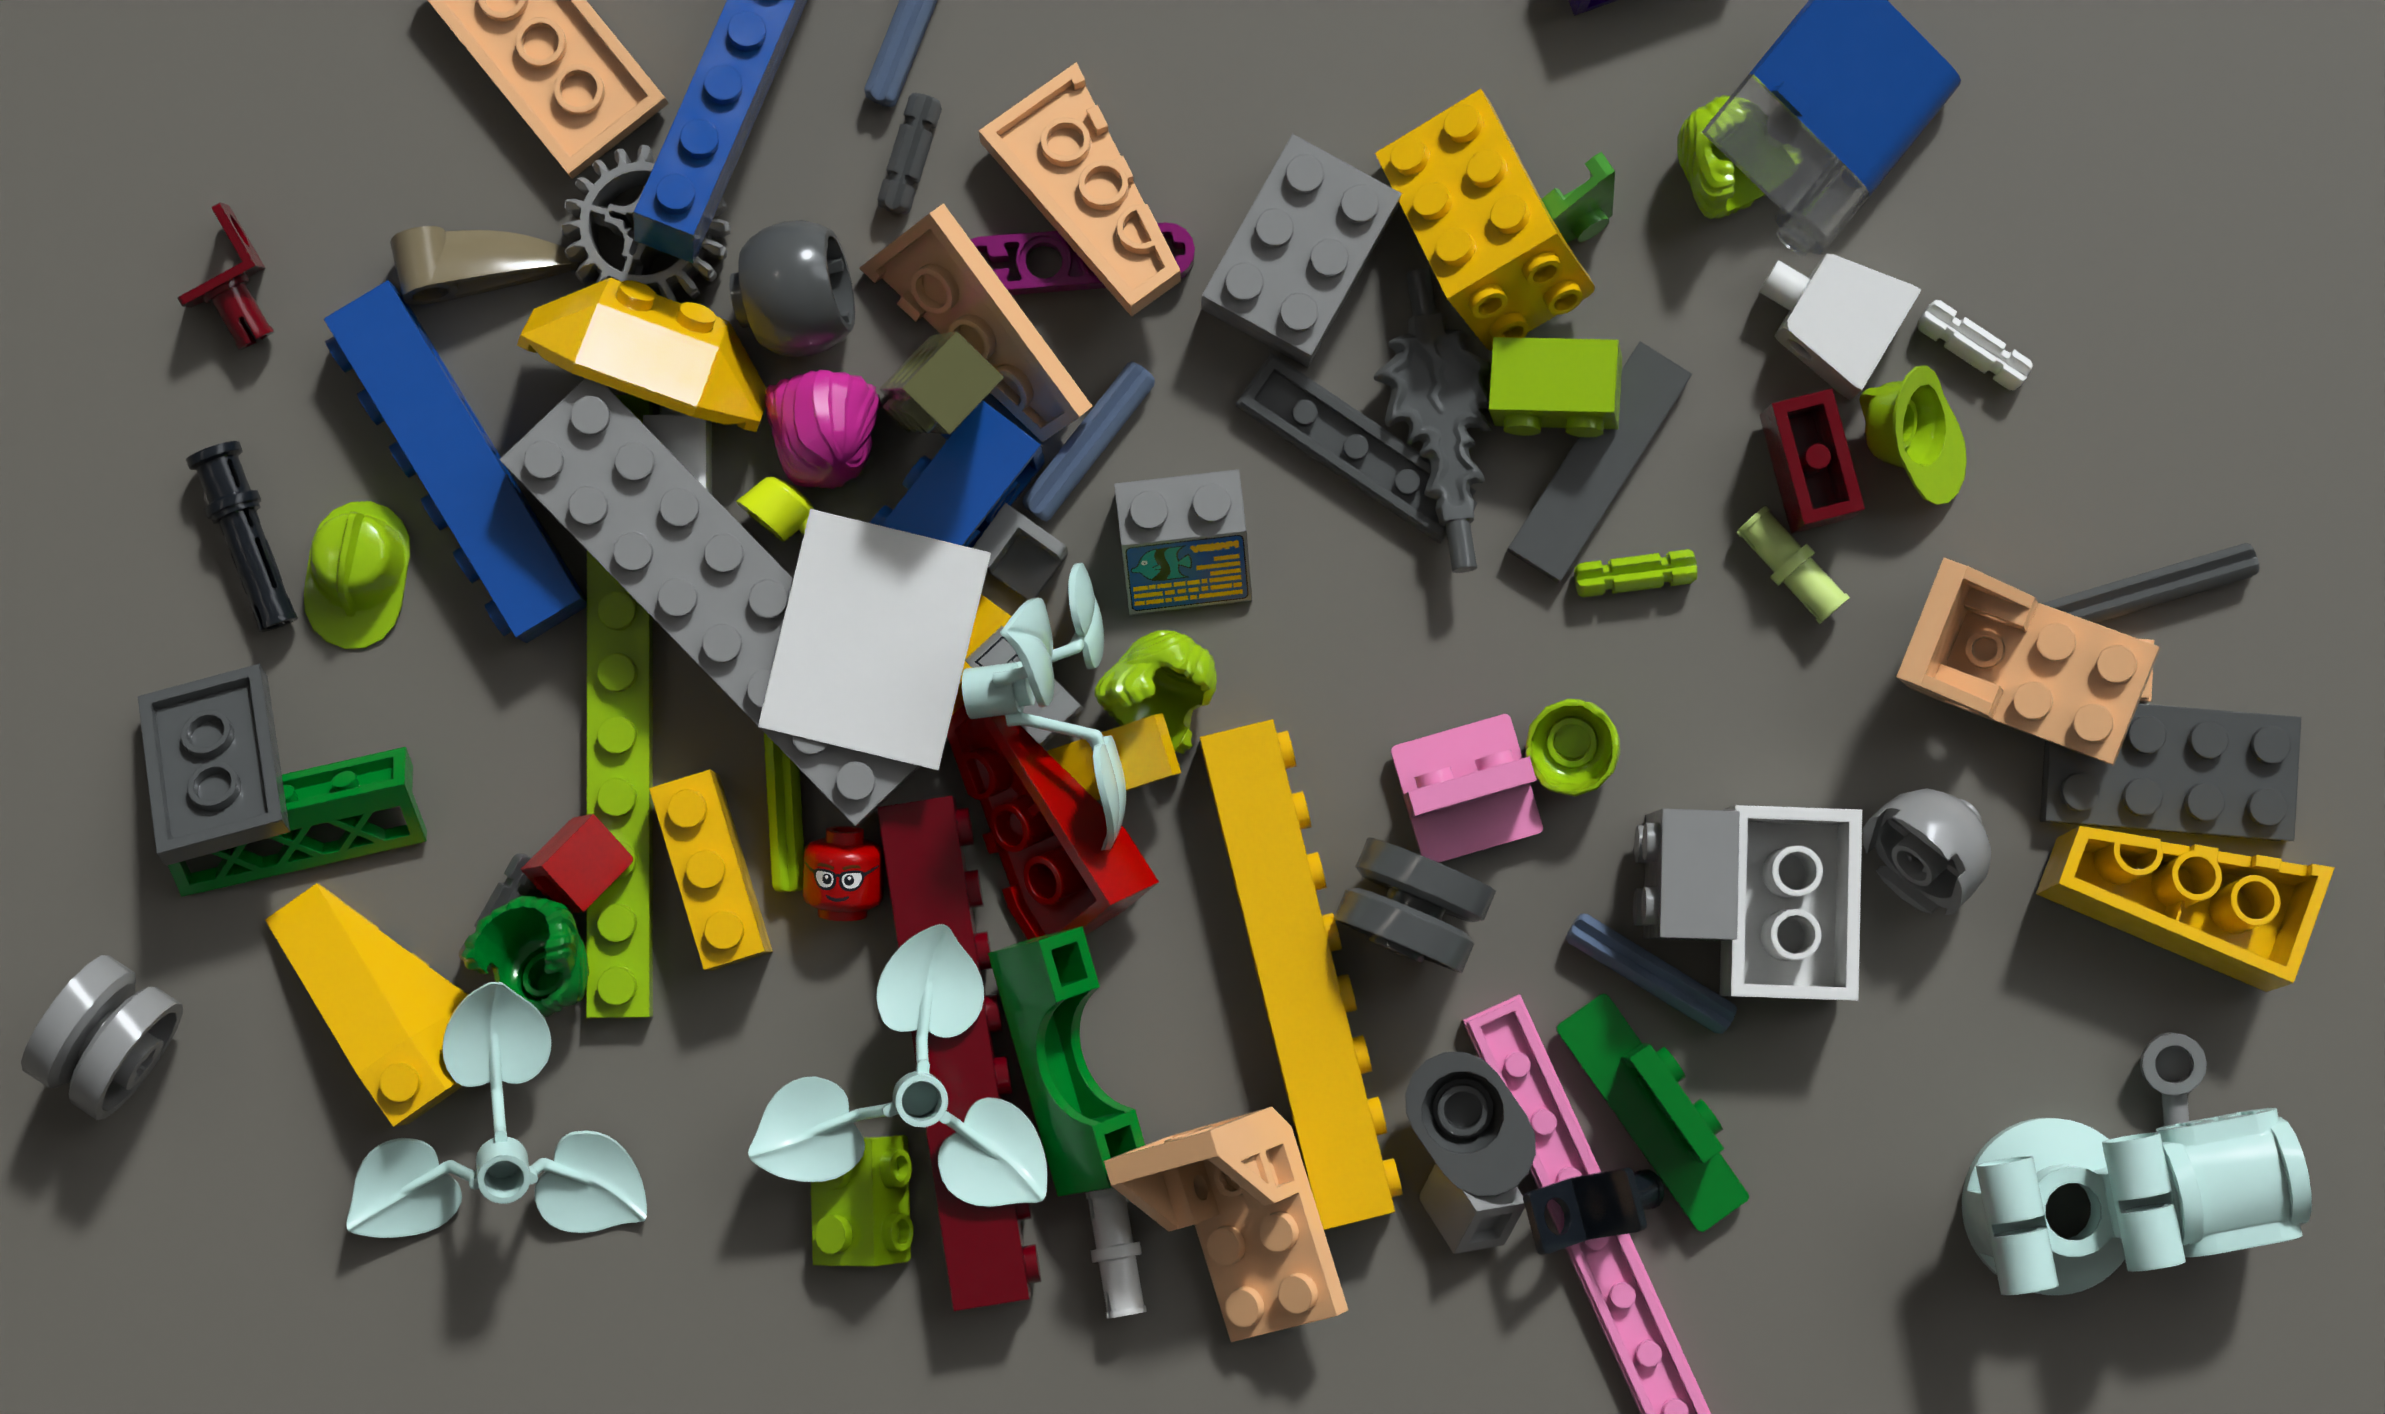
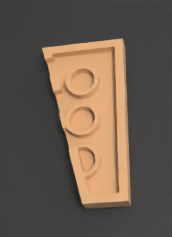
(957, 290)

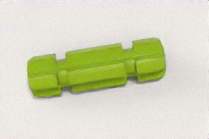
(1635, 573)

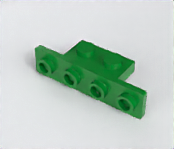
(1655, 1110)

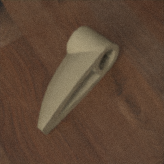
(457, 264)

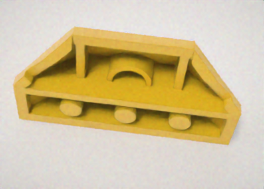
(650, 350)

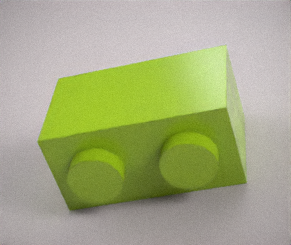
(1555, 385)

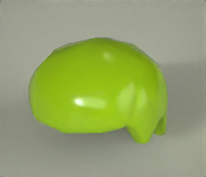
(1573, 747)

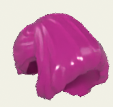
(822, 426)

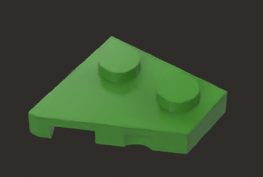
(1587, 208)

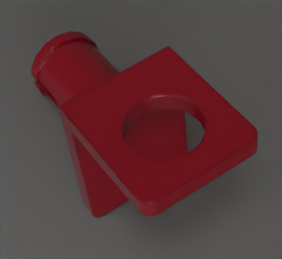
(229, 288)

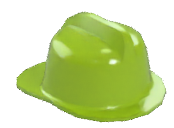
(1917, 431)
(357, 574)

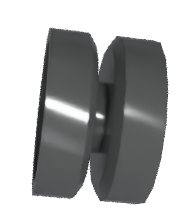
(1414, 905)

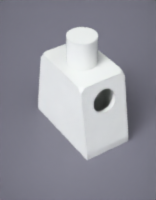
(1839, 317)

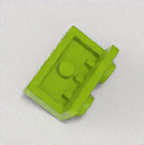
(867, 1210)

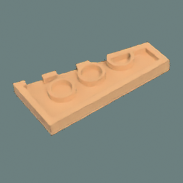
(1073, 173)

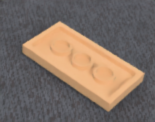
(557, 72)

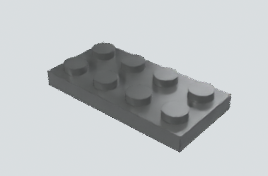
(2184, 776)

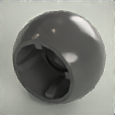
(794, 289)

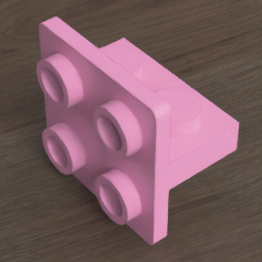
(1467, 789)

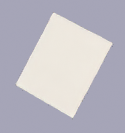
(874, 639)

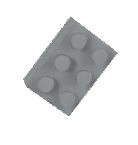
(1300, 250)

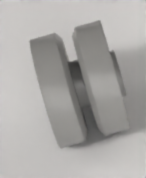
(101, 1037)

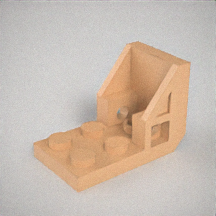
(2026, 663)
(1251, 1213)

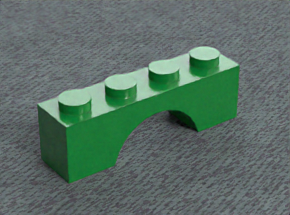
(1043, 998)

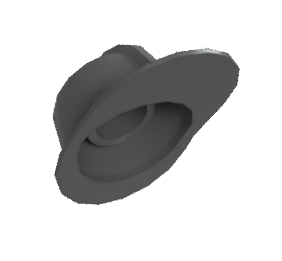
(1470, 1123)

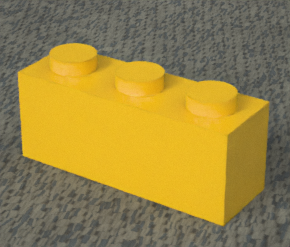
(710, 870)

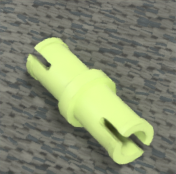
(1792, 564)

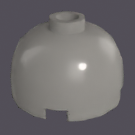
(1931, 848)

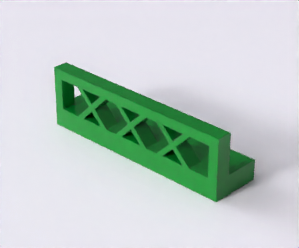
(330, 793)

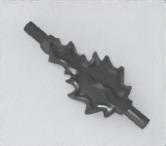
(1440, 396)

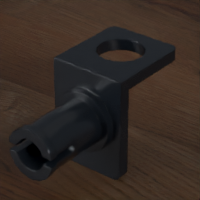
(1594, 1206)

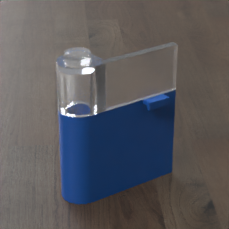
(1831, 113)

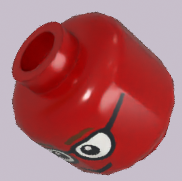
(843, 874)

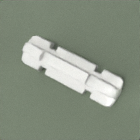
(1974, 345)

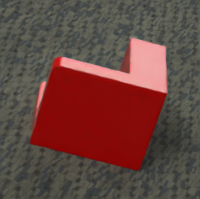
(578, 863)

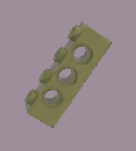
(939, 385)

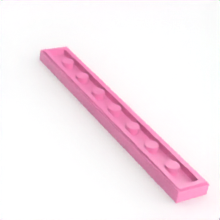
(1607, 1265)

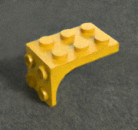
(1483, 222)

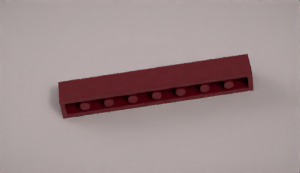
(927, 889)

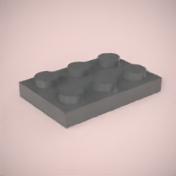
(212, 764)

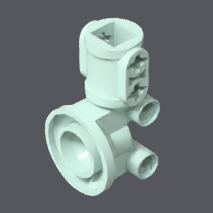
(2151, 1196)

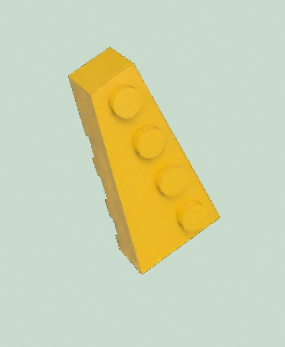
(2198, 902)

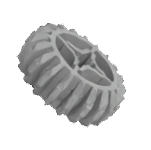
(598, 211)

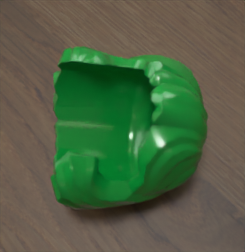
(532, 951)

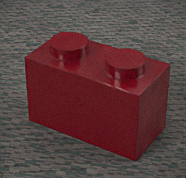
(1811, 461)

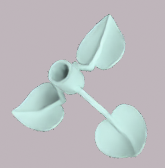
(1011, 686)
(991, 1155)
(584, 1188)

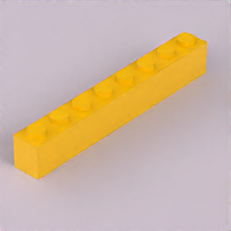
(1298, 975)

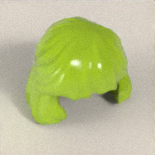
(1713, 178)
(1158, 676)

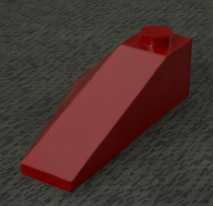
(1045, 831)

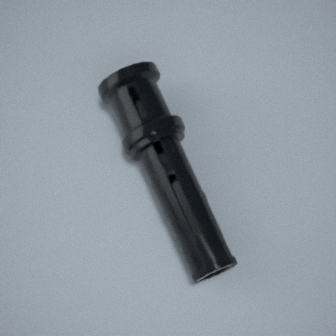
(235, 509)

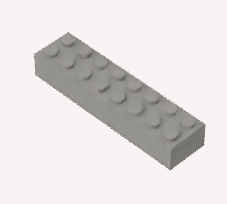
(684, 566)

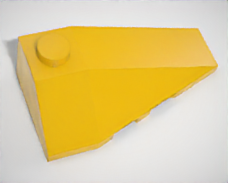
(375, 1000)

